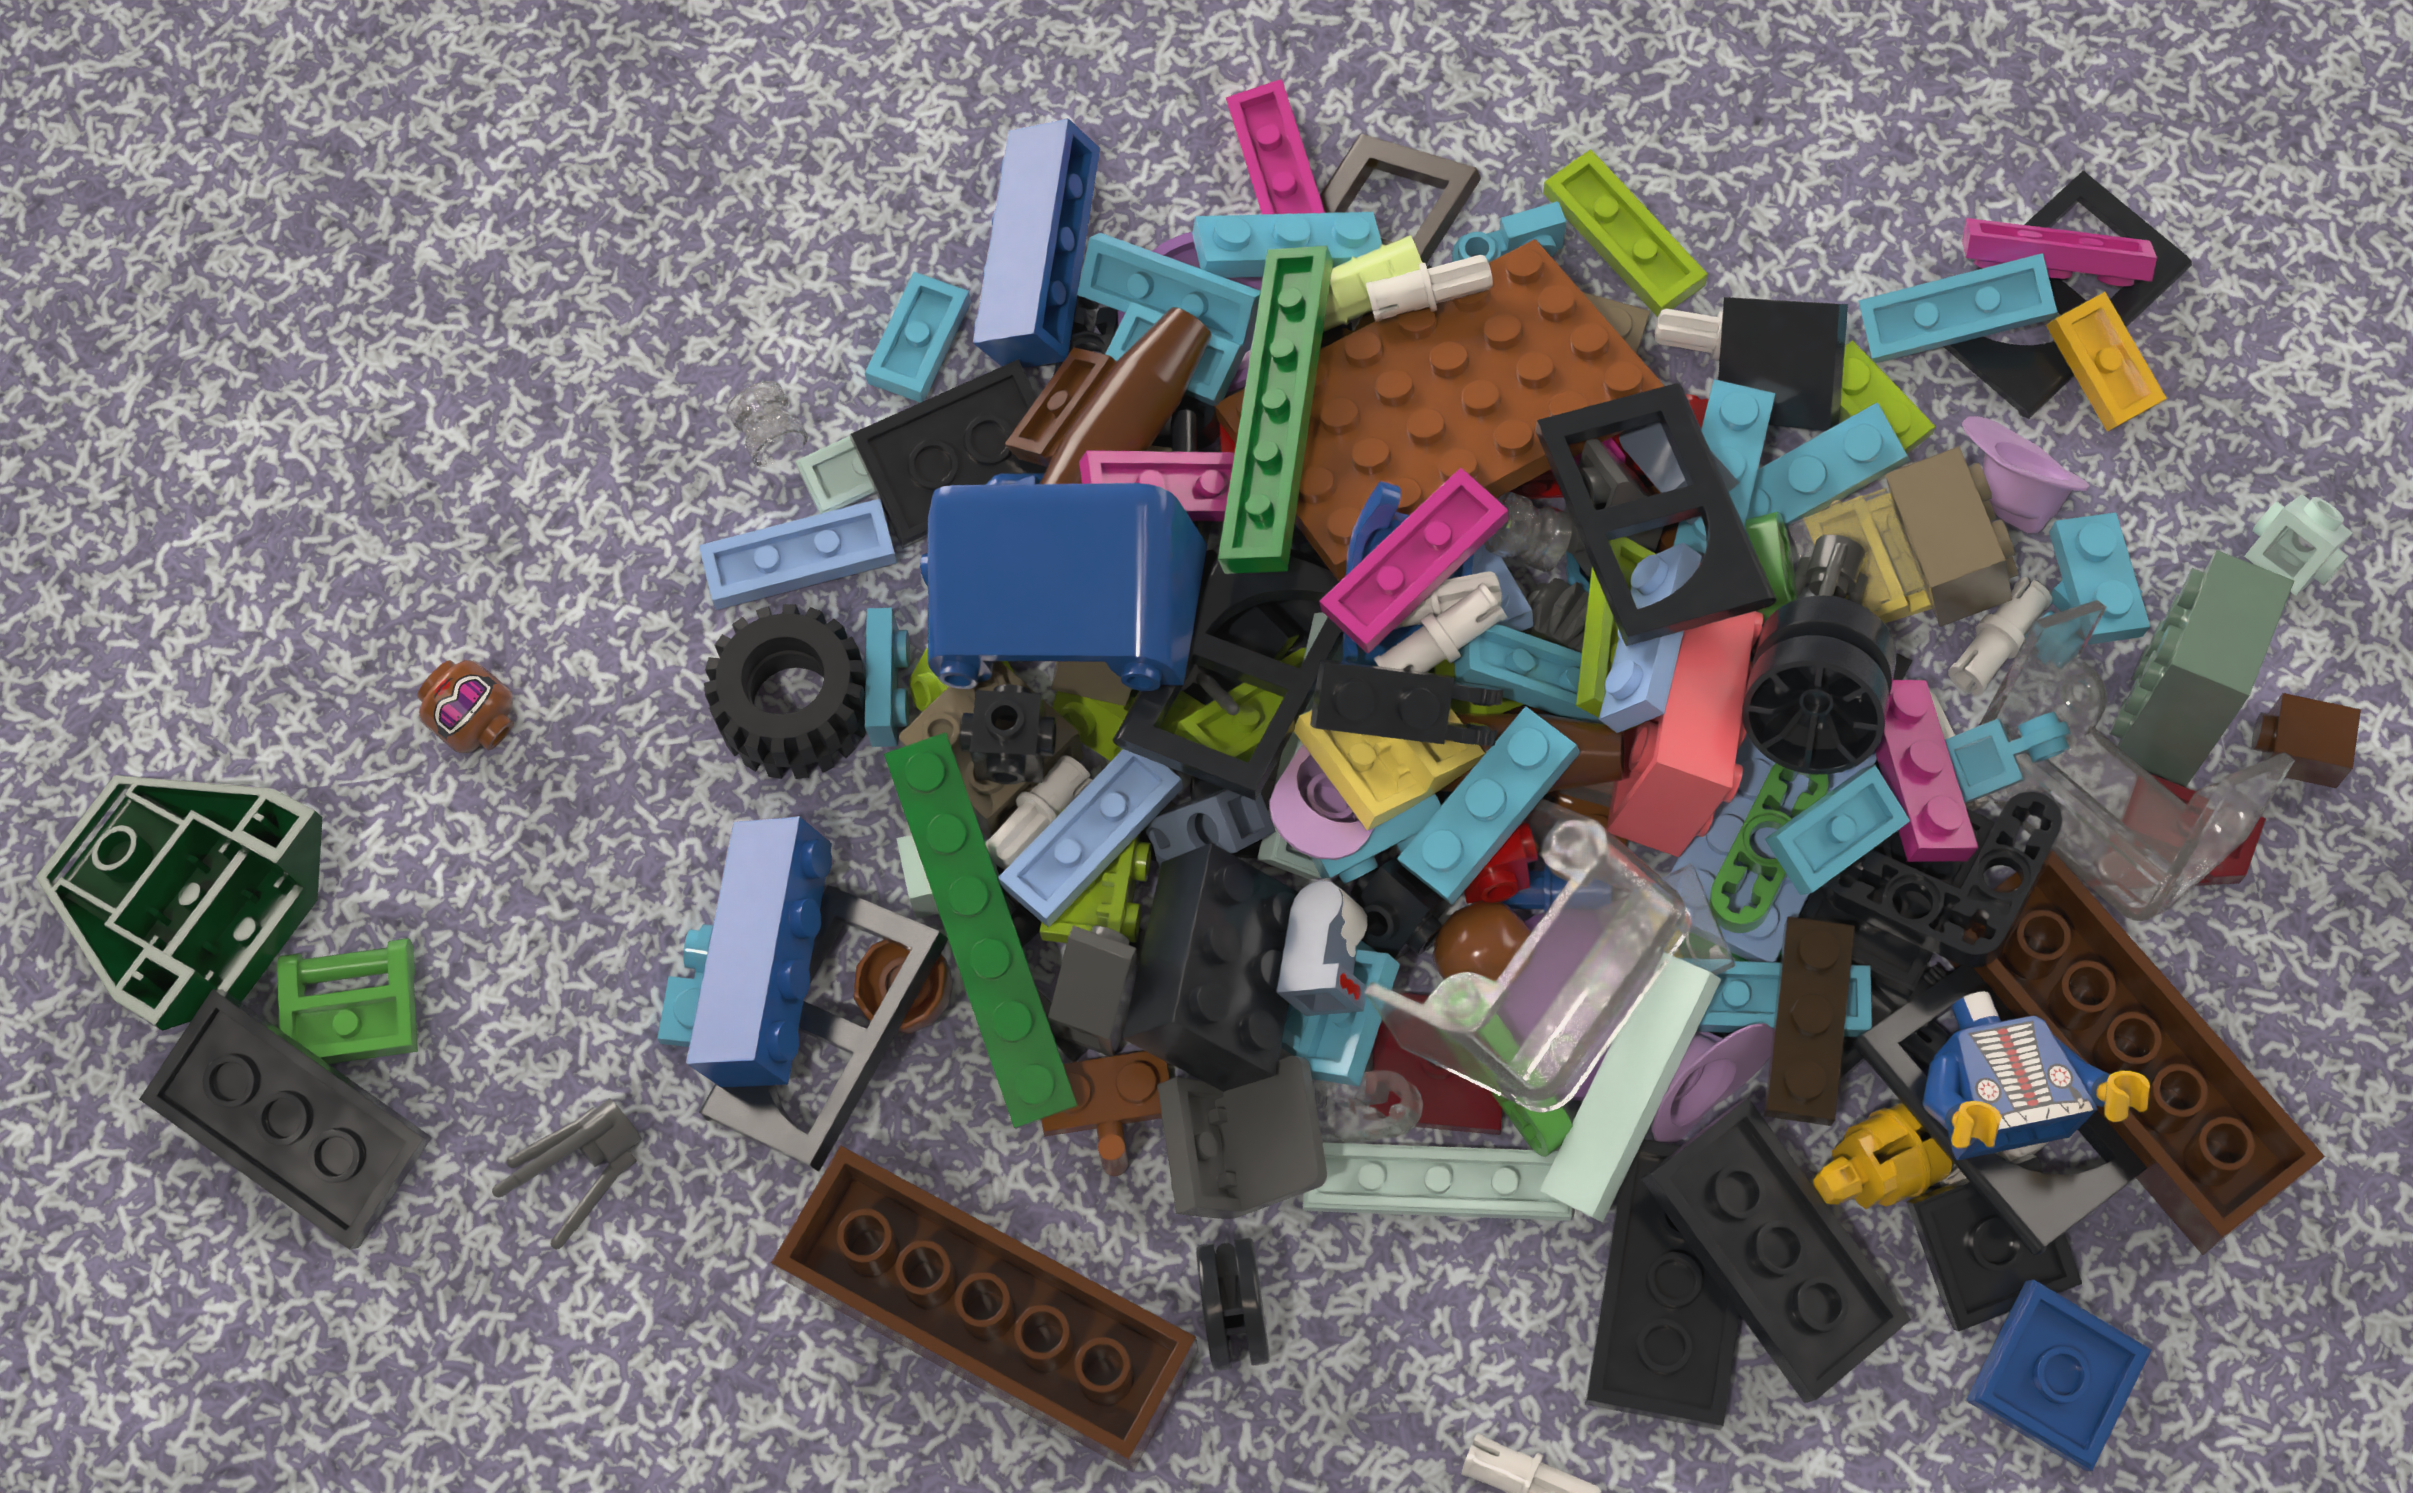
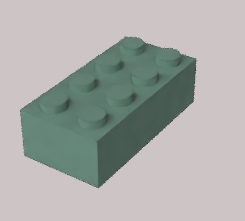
(2200, 666)

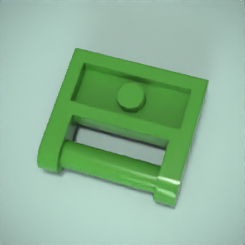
(356, 1021)

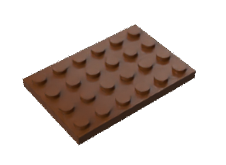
(1452, 393)

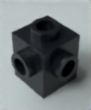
(1008, 735)
(1398, 910)

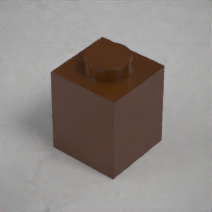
(2314, 734)

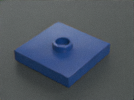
(2058, 1375)

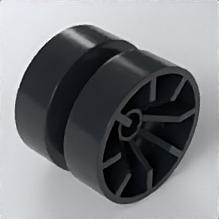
(1820, 685)

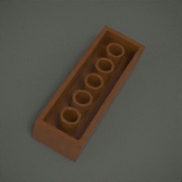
(2210, 1129)
(986, 1308)

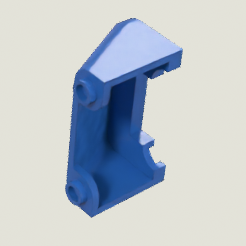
(1062, 579)

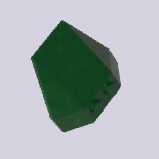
(185, 889)

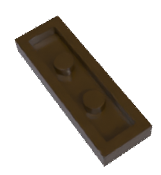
(1809, 1021)

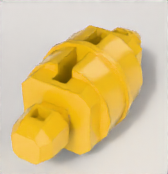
(1883, 1161)

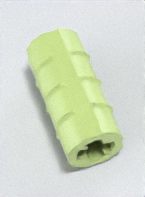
(1348, 289)

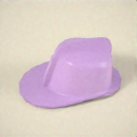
(2022, 477)
(1313, 813)
(1708, 1075)

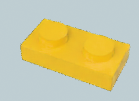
(2106, 361)

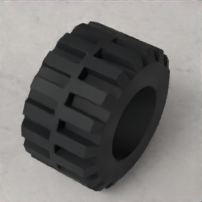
(776, 645)

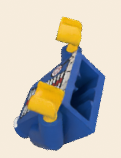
(2017, 1083)

